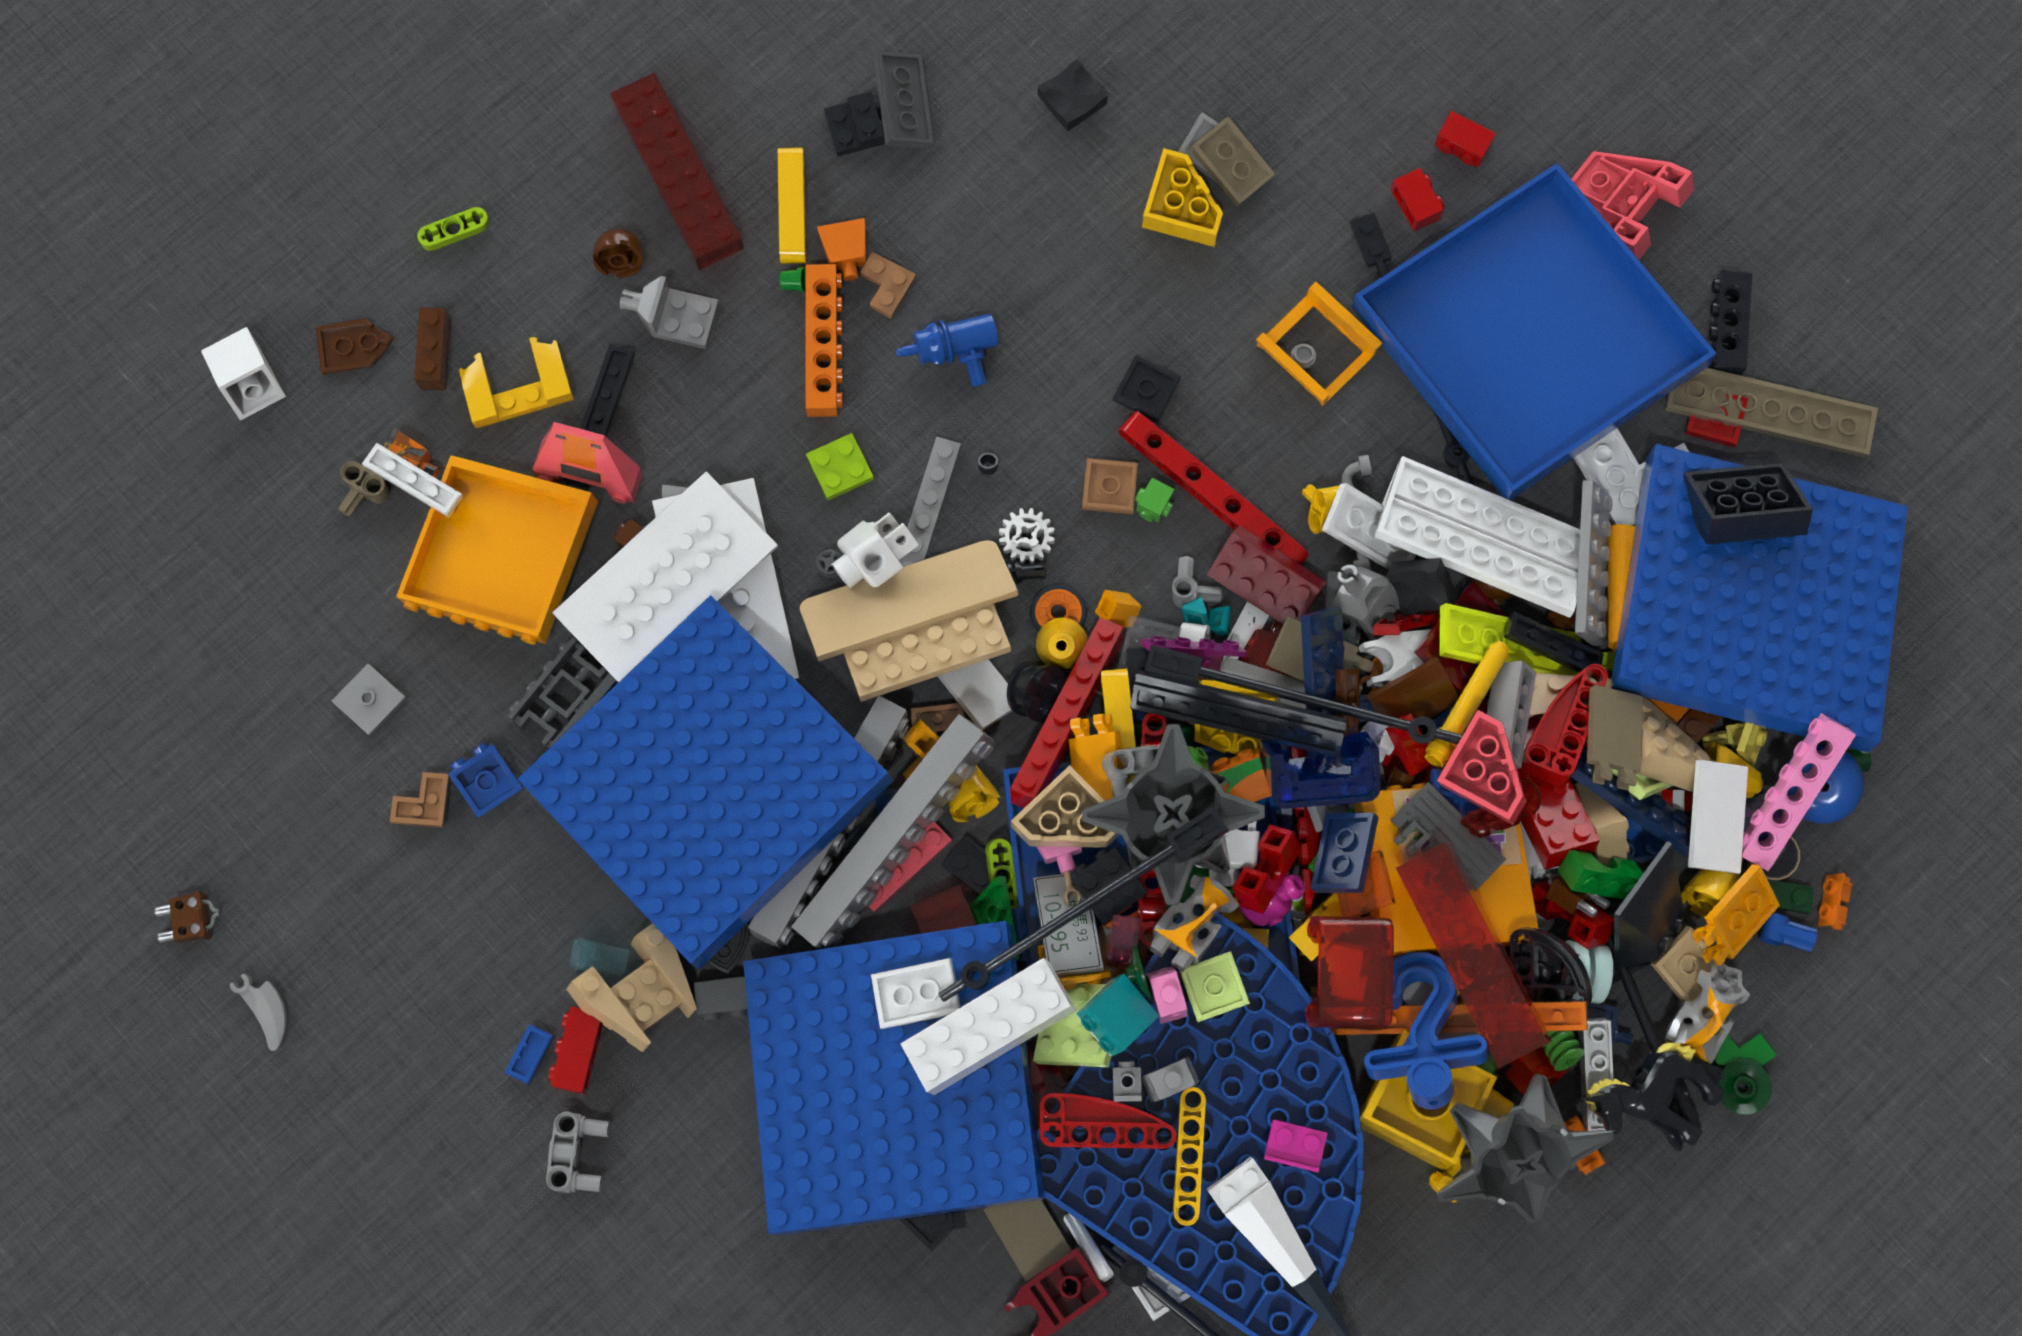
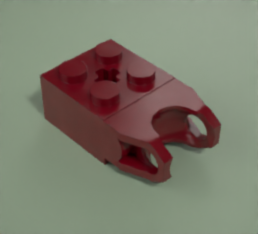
(1052, 1299)

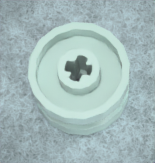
(1599, 967)

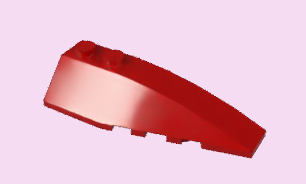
(1308, 842)

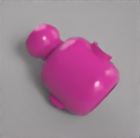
(1290, 888)

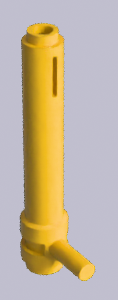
(1439, 751)

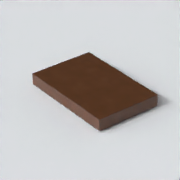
(1419, 692)

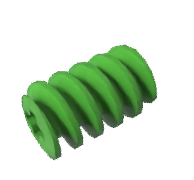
(1564, 1050)

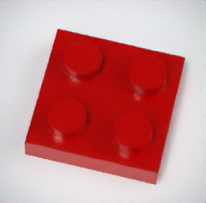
(1716, 430)

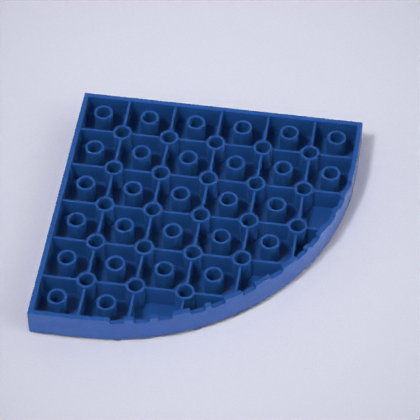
(1252, 1069)

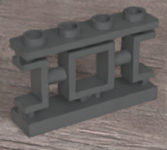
(548, 683)

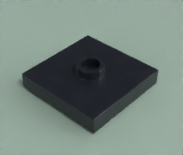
(1147, 388)

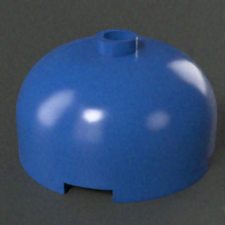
(1843, 794)

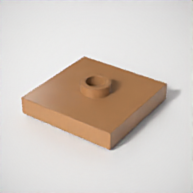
(1109, 486)

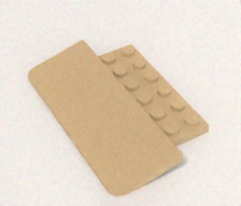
(917, 622)

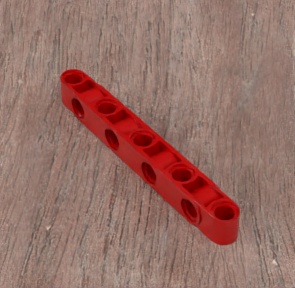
(1209, 488)
(1153, 905)

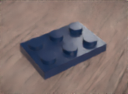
(1344, 853)

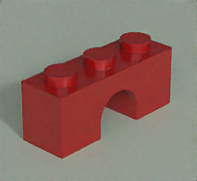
(1277, 853)
(1583, 929)

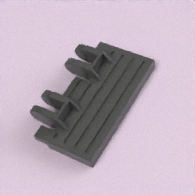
(1439, 823)

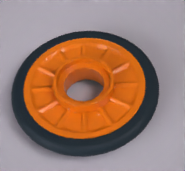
(1057, 596)

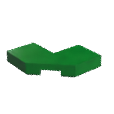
(1754, 1050)

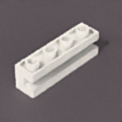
(1595, 1064)

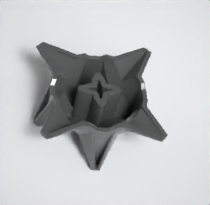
(1167, 790)
(1519, 1153)

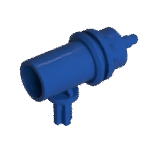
(959, 338)

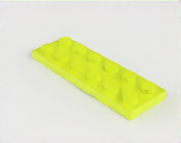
(1469, 632)

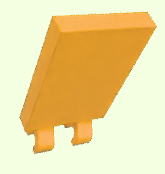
(1089, 750)
(1737, 916)

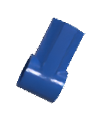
(1781, 931)

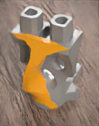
(1183, 936)
(1721, 993)

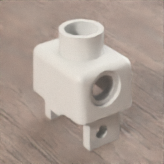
(873, 553)
(1240, 851)

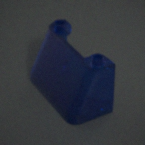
(1326, 778)

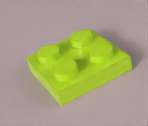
(839, 466)

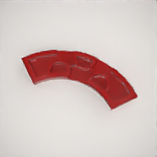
(1405, 622)

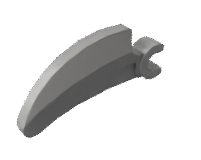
(267, 1007)

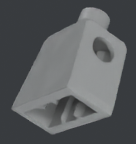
(1170, 1079)

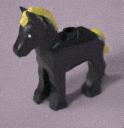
(1653, 1092)

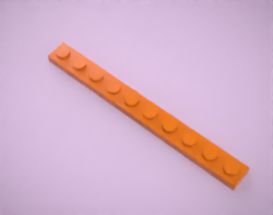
(1554, 1015)

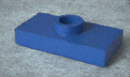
(529, 1054)

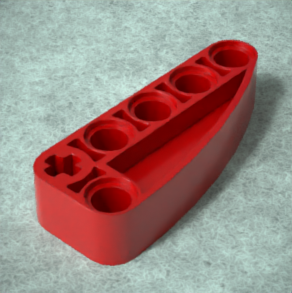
(1557, 729)
(1094, 1115)

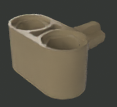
(361, 487)

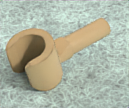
(1070, 891)

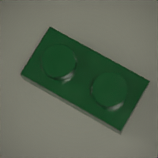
(1793, 896)

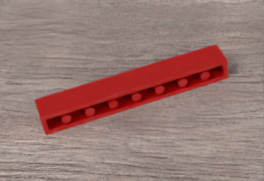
(1071, 703)

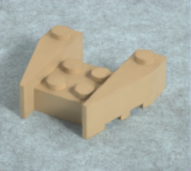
(640, 997)

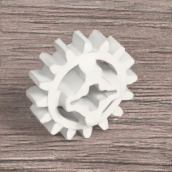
(1021, 527)

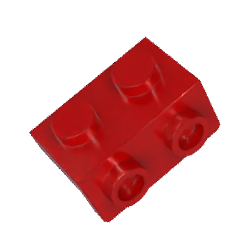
(1410, 751)

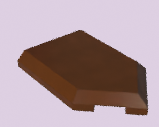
(350, 345)

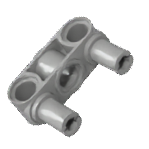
(1133, 762)
(565, 1153)

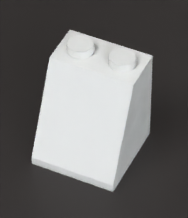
(243, 373)

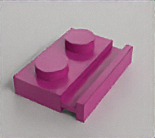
(1295, 1145)

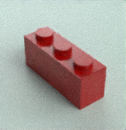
(576, 1052)

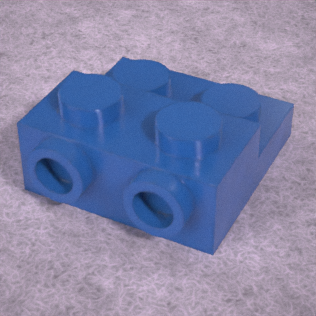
(484, 779)

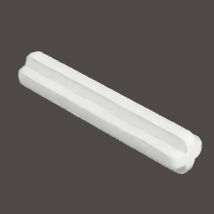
(1089, 1248)

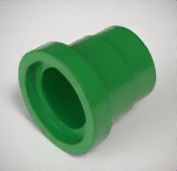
(793, 280)

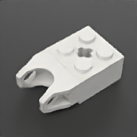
(1395, 654)

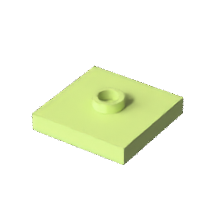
(1214, 986)

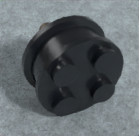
(1034, 689)

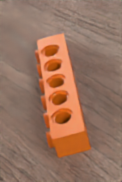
(823, 278)

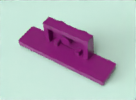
(1205, 648)

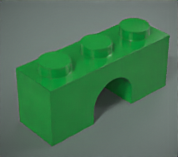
(1589, 876)

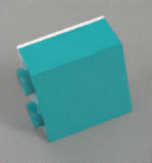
(1117, 1015)

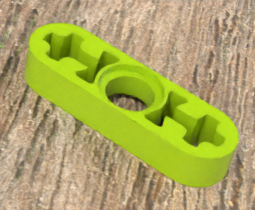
(439, 242)
(1005, 856)

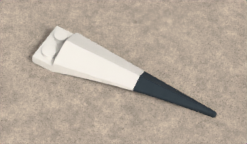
(1258, 1214)

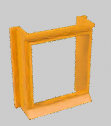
(1342, 320)

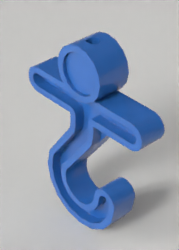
(1423, 1056)

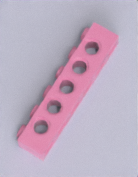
(1809, 785)

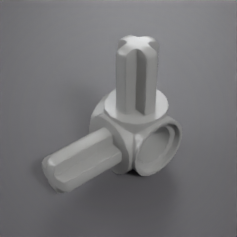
(1185, 581)

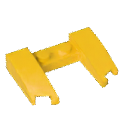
(490, 408)

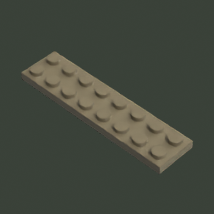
(1777, 411)

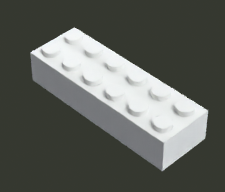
(988, 1026)

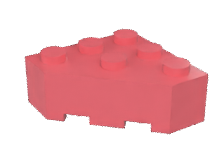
(1485, 769)

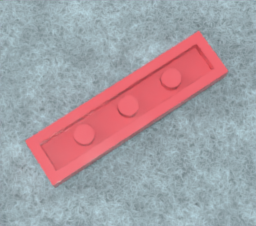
(920, 856)

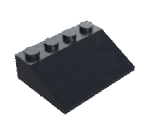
(1747, 503)

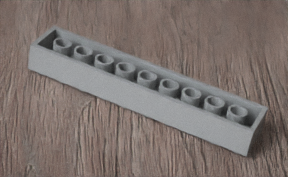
(894, 834)
(773, 923)

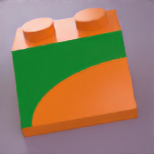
(1245, 774)

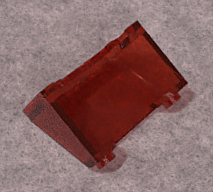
(1352, 973)

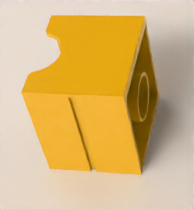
(1421, 1131)

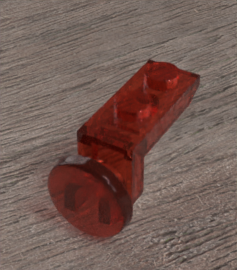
(1483, 823)

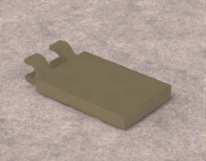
(1288, 652)
(1614, 735)
(1028, 1235)

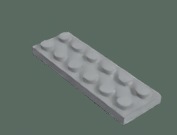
(1592, 565)

